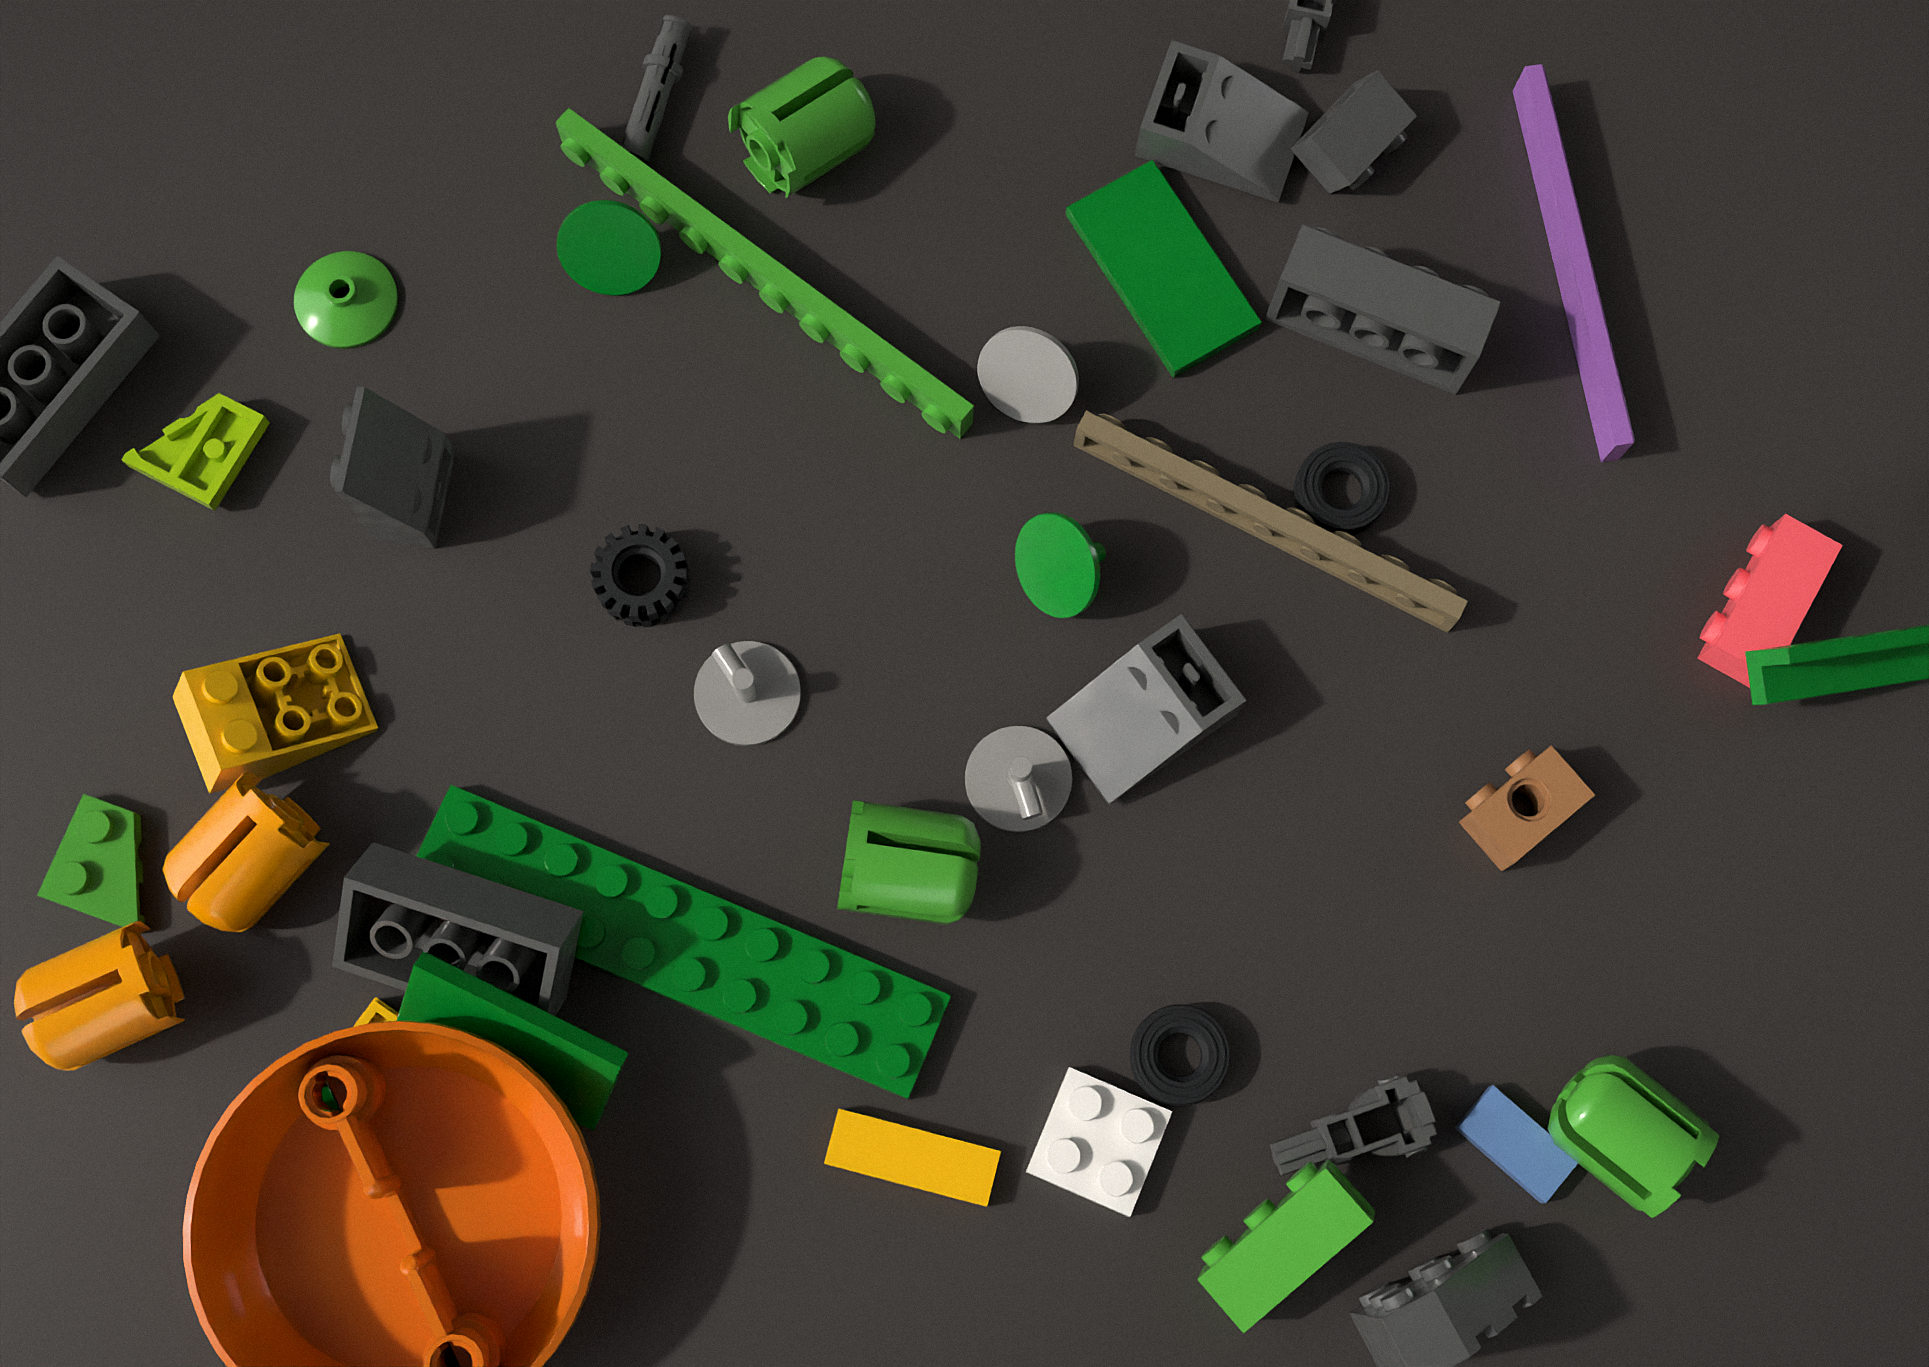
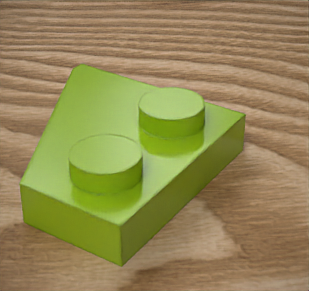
(203, 450)

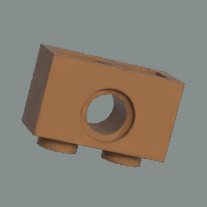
(1555, 796)

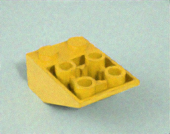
(272, 709)

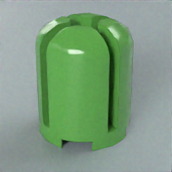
(804, 124)
(909, 863)
(1630, 1132)

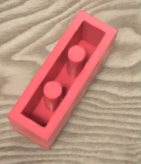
(1769, 595)

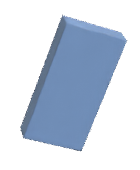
(1516, 1144)

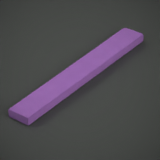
(1573, 264)

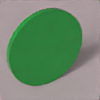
(608, 247)
(1058, 564)

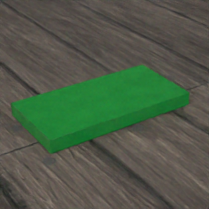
(1163, 268)
(570, 1059)

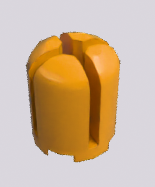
(242, 856)
(97, 998)

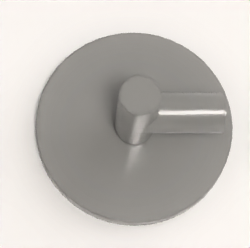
(1028, 374)
(747, 693)
(1018, 779)

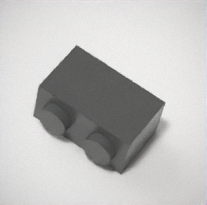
(1354, 133)

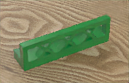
(1838, 664)

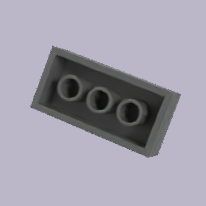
(1382, 309)
(58, 365)
(410, 905)

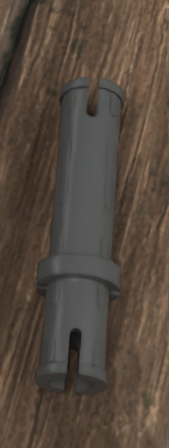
(661, 71)

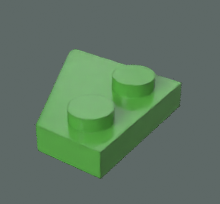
(98, 864)

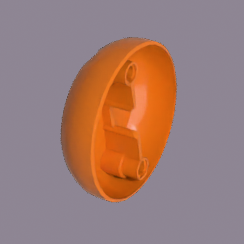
(410, 1221)

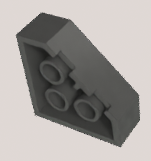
(1446, 1304)

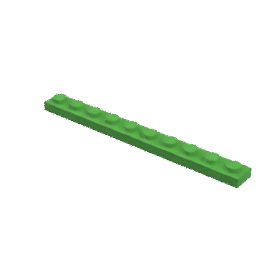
(776, 284)

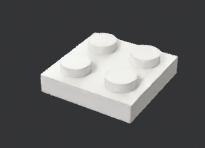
(1099, 1142)

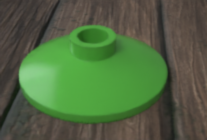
(354, 318)

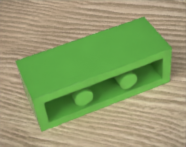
(1284, 1243)

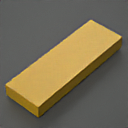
(912, 1157)

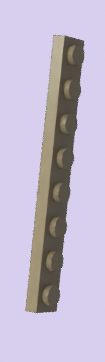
(1283, 528)

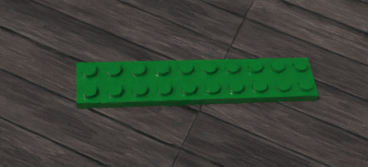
(702, 946)

